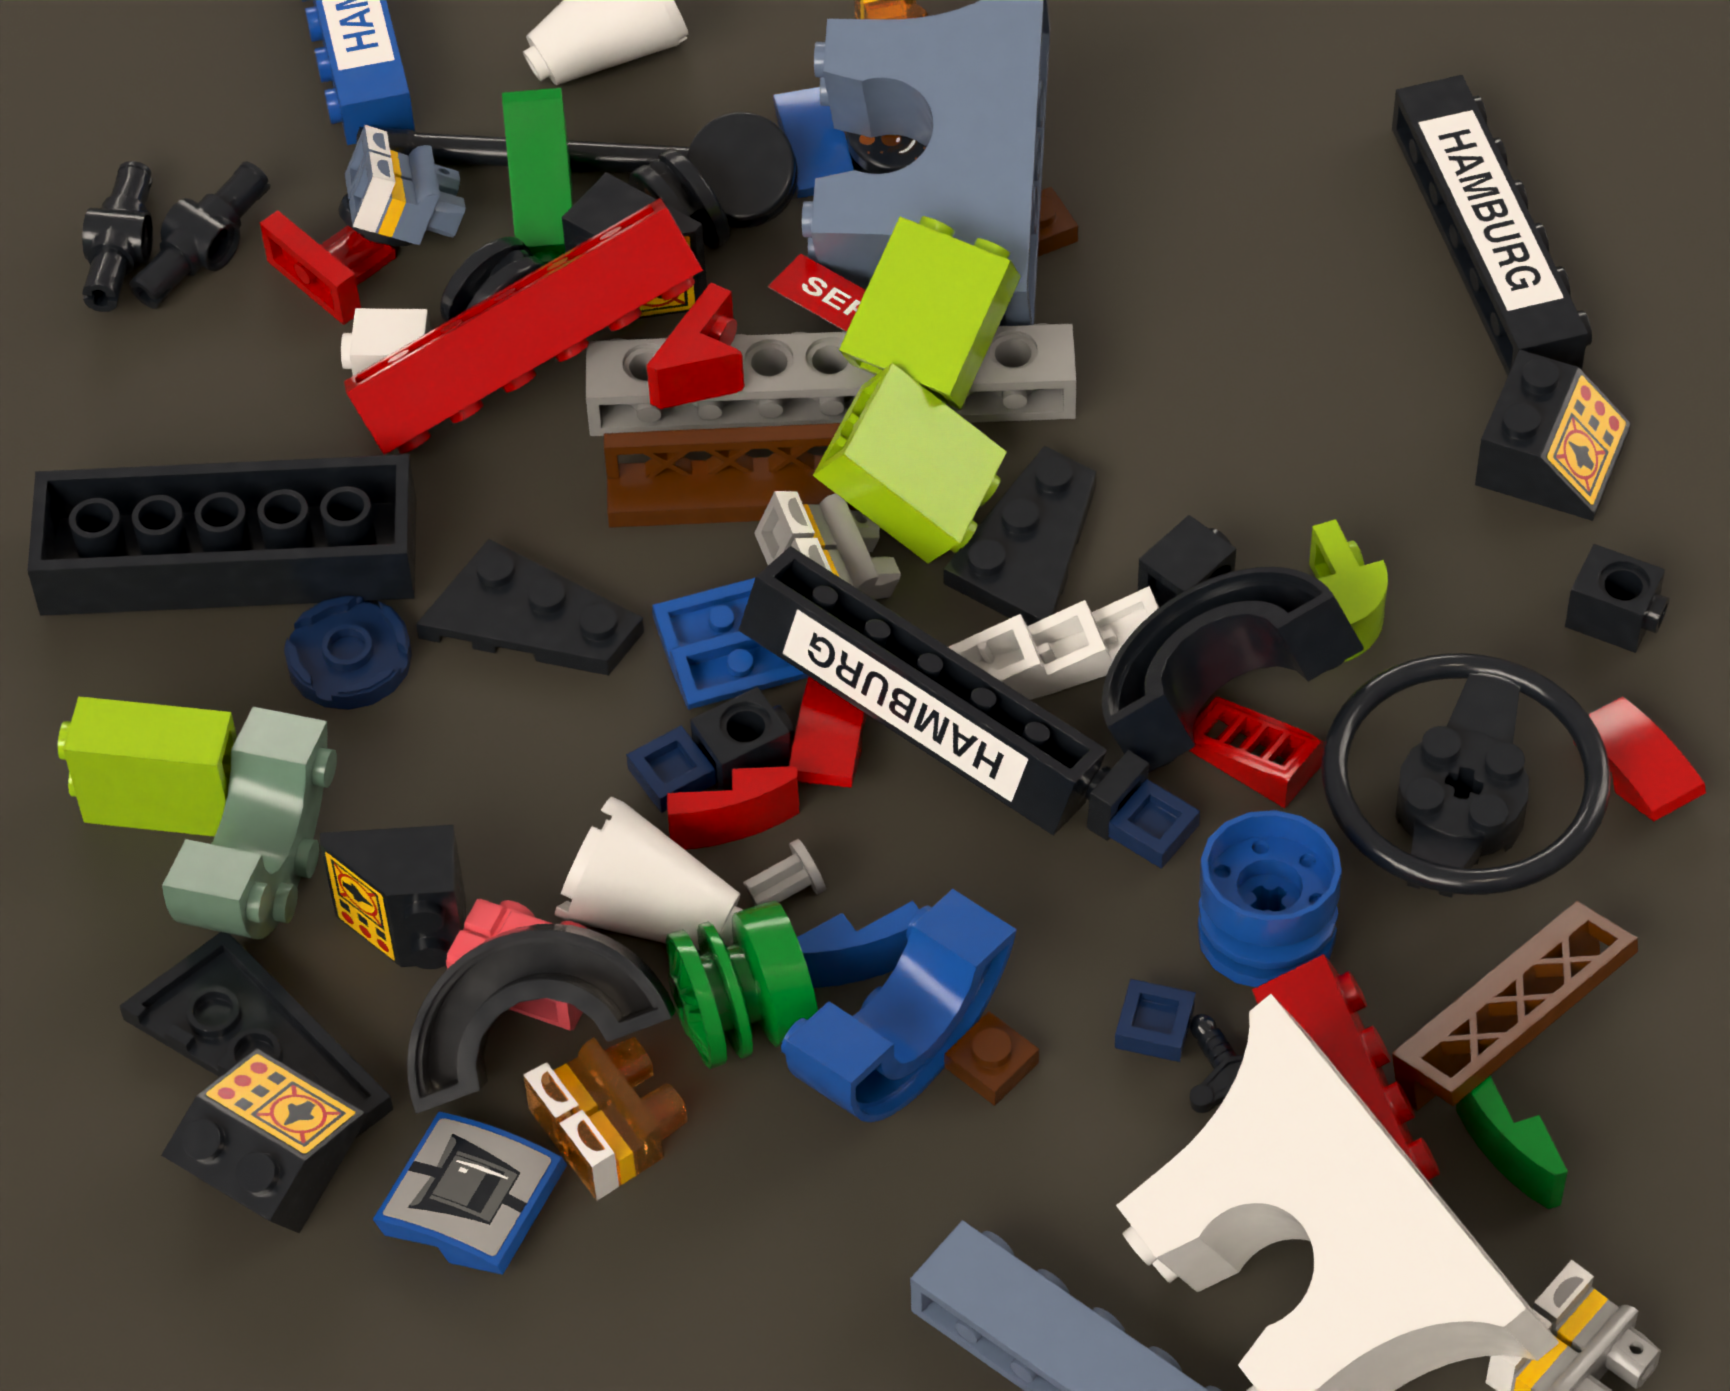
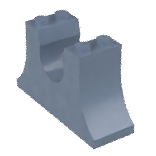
(968, 92)

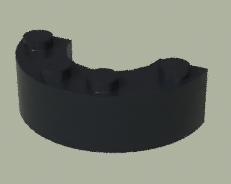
(1211, 637)
(518, 967)

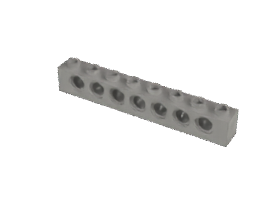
(809, 381)

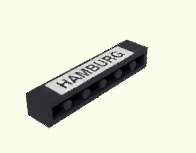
(1488, 224)
(921, 690)

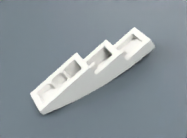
(1060, 648)

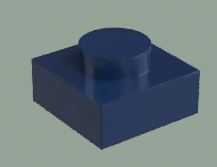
(670, 766)
(1154, 823)
(1155, 1020)

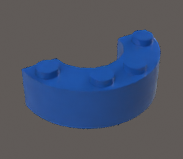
(900, 1035)

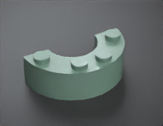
(266, 832)

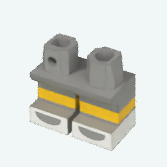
(829, 536)
(1591, 1340)

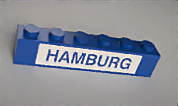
(362, 64)

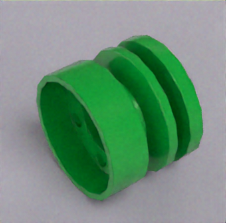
(740, 984)

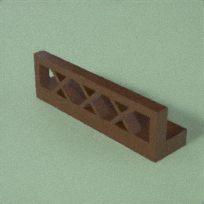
(712, 490)
(1511, 1006)

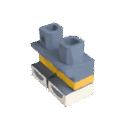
(401, 192)

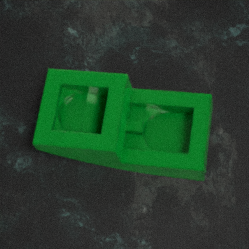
(1517, 1149)

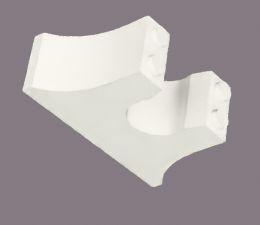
(1308, 1160)

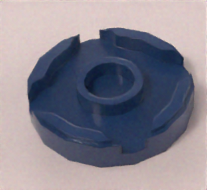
(348, 652)

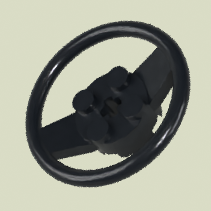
(1469, 760)

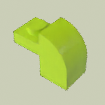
(1356, 586)

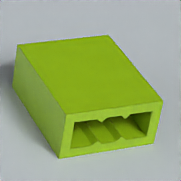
(932, 308)
(911, 464)
(148, 764)

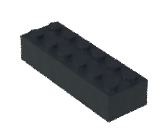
(222, 534)

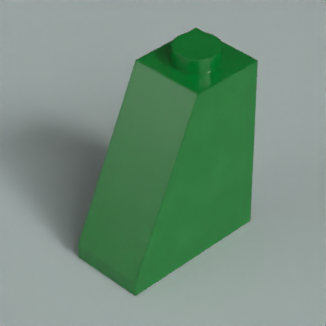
(538, 168)

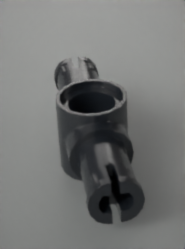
(200, 235)
(117, 236)

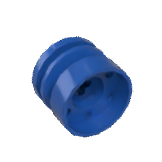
(1267, 896)

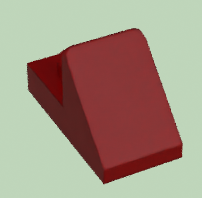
(697, 355)

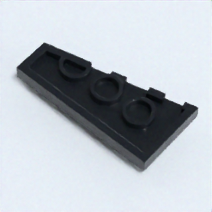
(226, 1005)

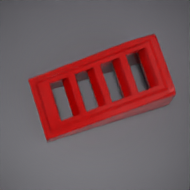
(1260, 773)

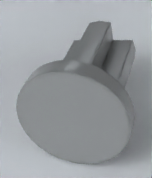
(786, 877)

